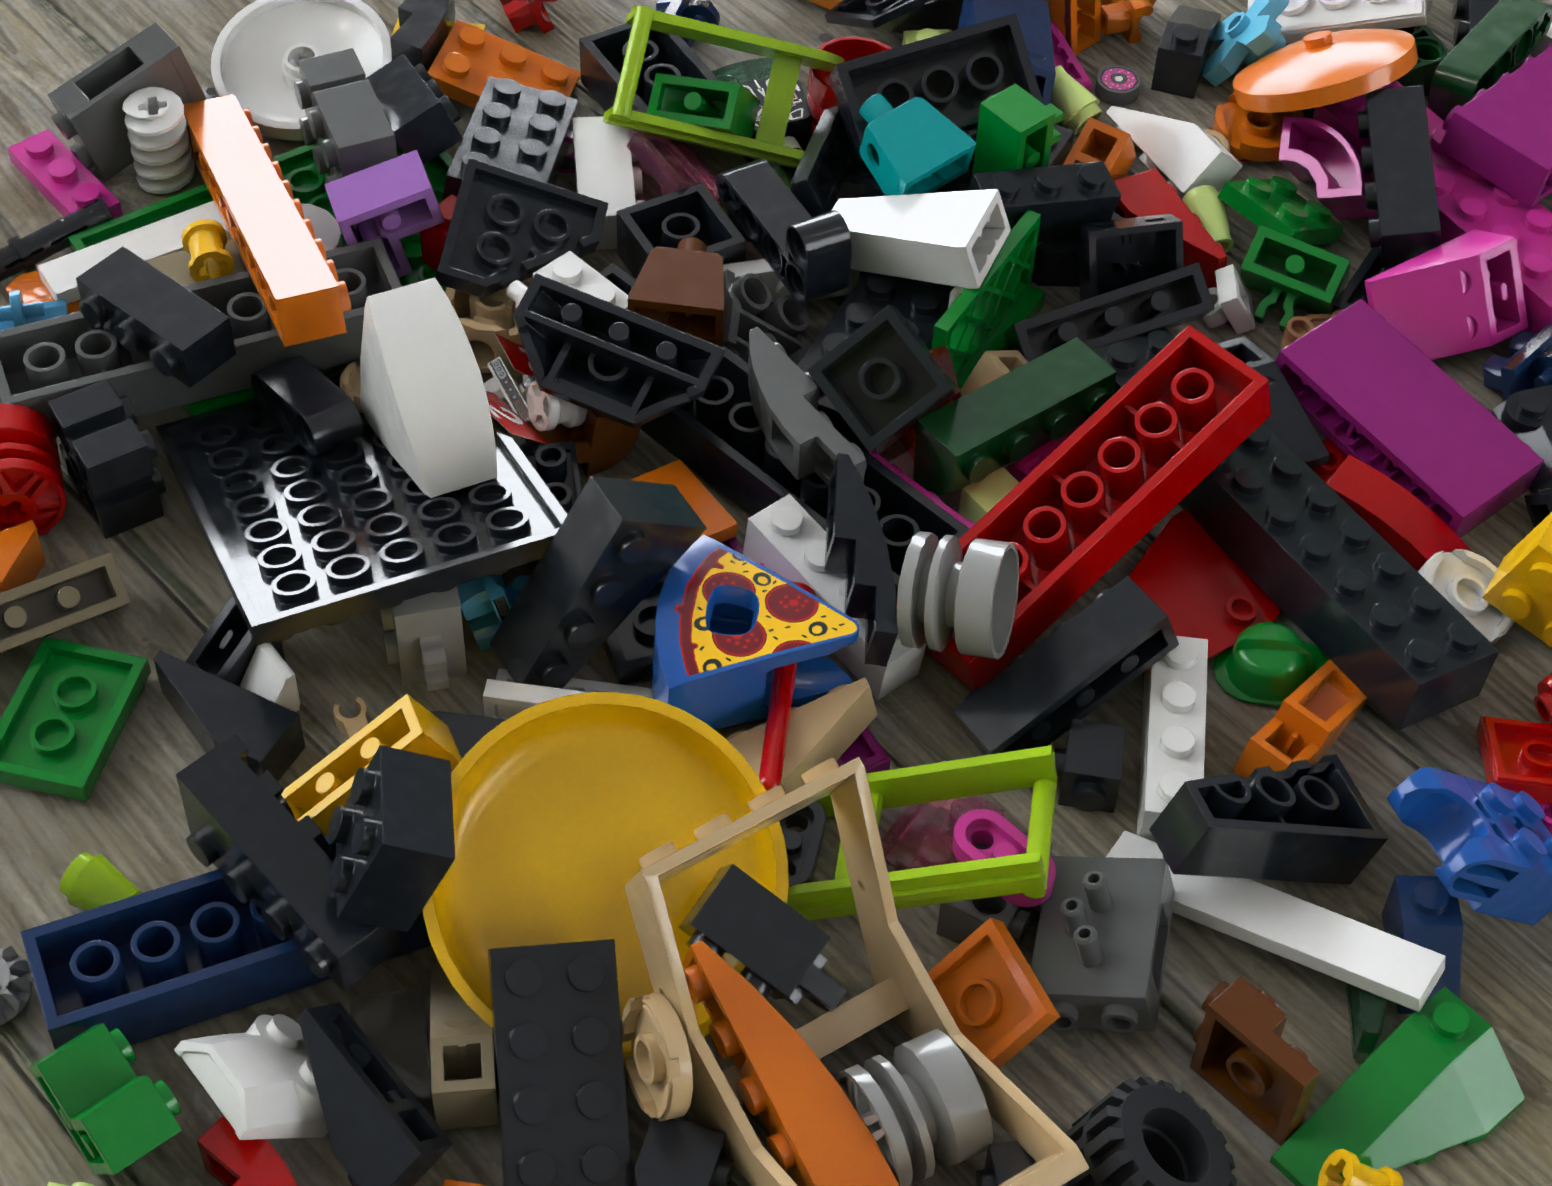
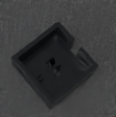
(1151, 240)

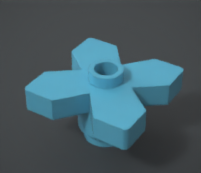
(1245, 39)

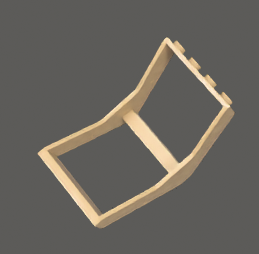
(899, 978)

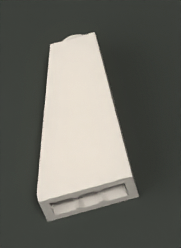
(927, 235)

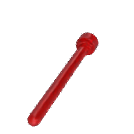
(778, 721)

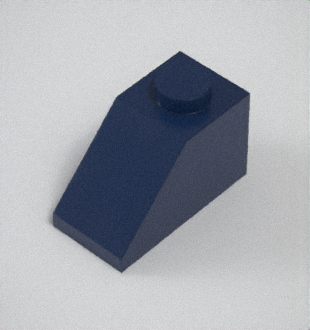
(1430, 918)

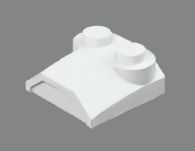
(260, 1079)

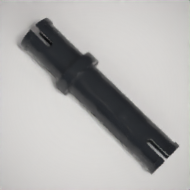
(25, 252)

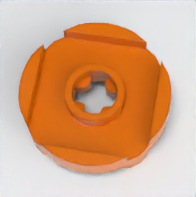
(1246, 139)

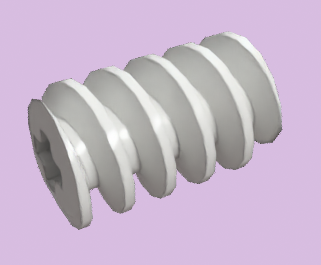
(158, 140)

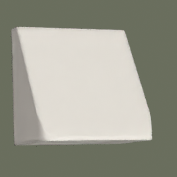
(271, 678)

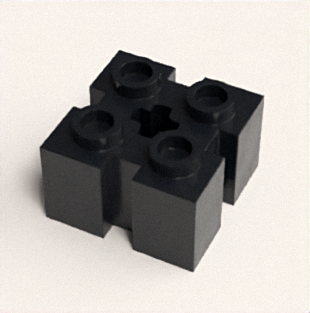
(108, 457)

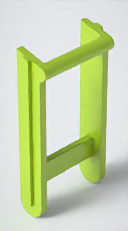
(778, 99)
(960, 880)

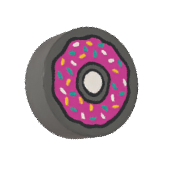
(1117, 85)

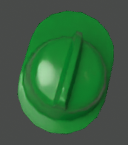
(1267, 664)

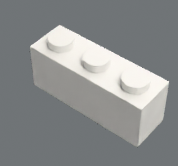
(605, 170)

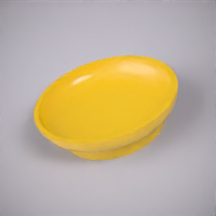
(555, 828)

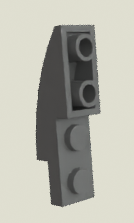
(789, 414)

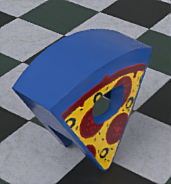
(729, 626)

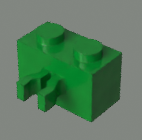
(1015, 131)
(1293, 274)

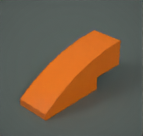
(1304, 723)

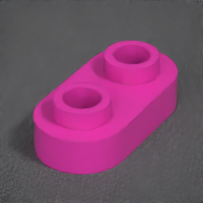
(1002, 838)

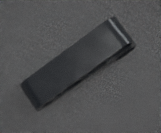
(802, 250)

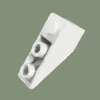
(1177, 149)

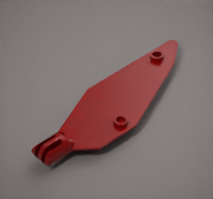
(1202, 585)

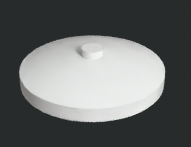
(266, 39)

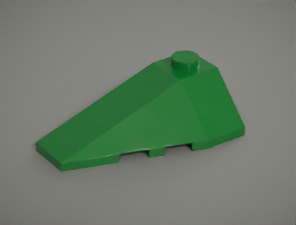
(1417, 1094)

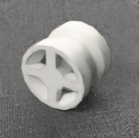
(548, 411)

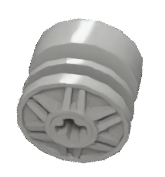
(952, 594)
(921, 1106)

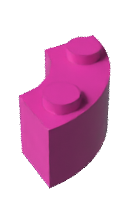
(1325, 157)

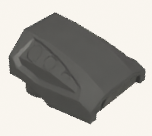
(750, 305)

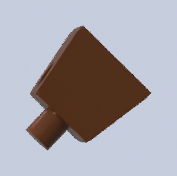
(682, 290)

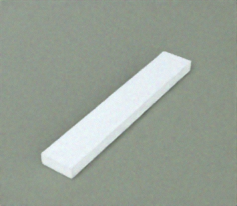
(1301, 931)

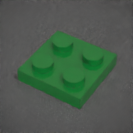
(1280, 208)

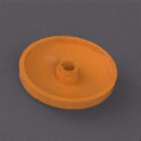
(1325, 69)

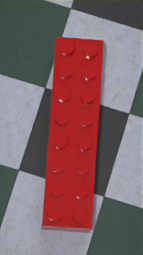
(1115, 483)

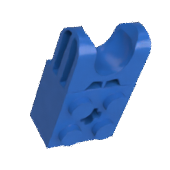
(1487, 840)

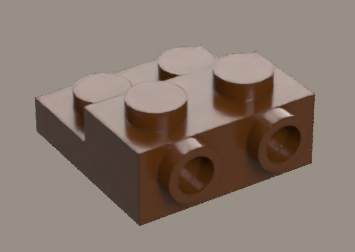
(1248, 1061)

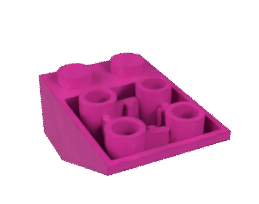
(1454, 295)

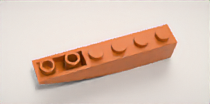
(783, 1080)

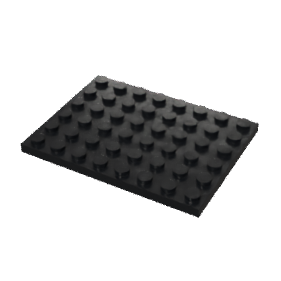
(344, 528)

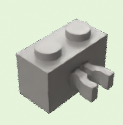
(426, 639)

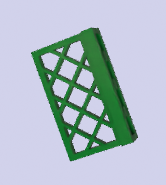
(1005, 297)

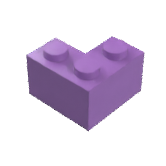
(386, 204)

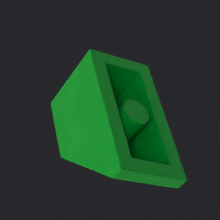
(705, 103)

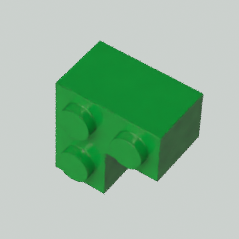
(103, 1101)

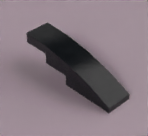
(860, 550)

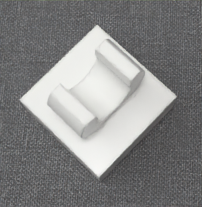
(1230, 302)

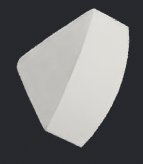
(425, 389)

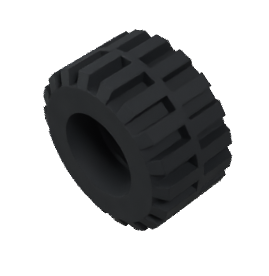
(1150, 1138)

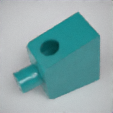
(912, 146)

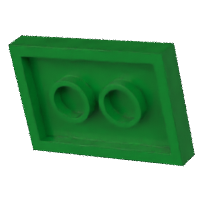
(68, 717)

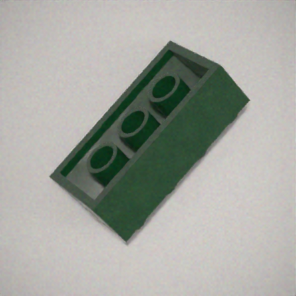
(1010, 417)

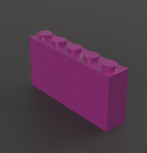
(1508, 131)
(1406, 417)

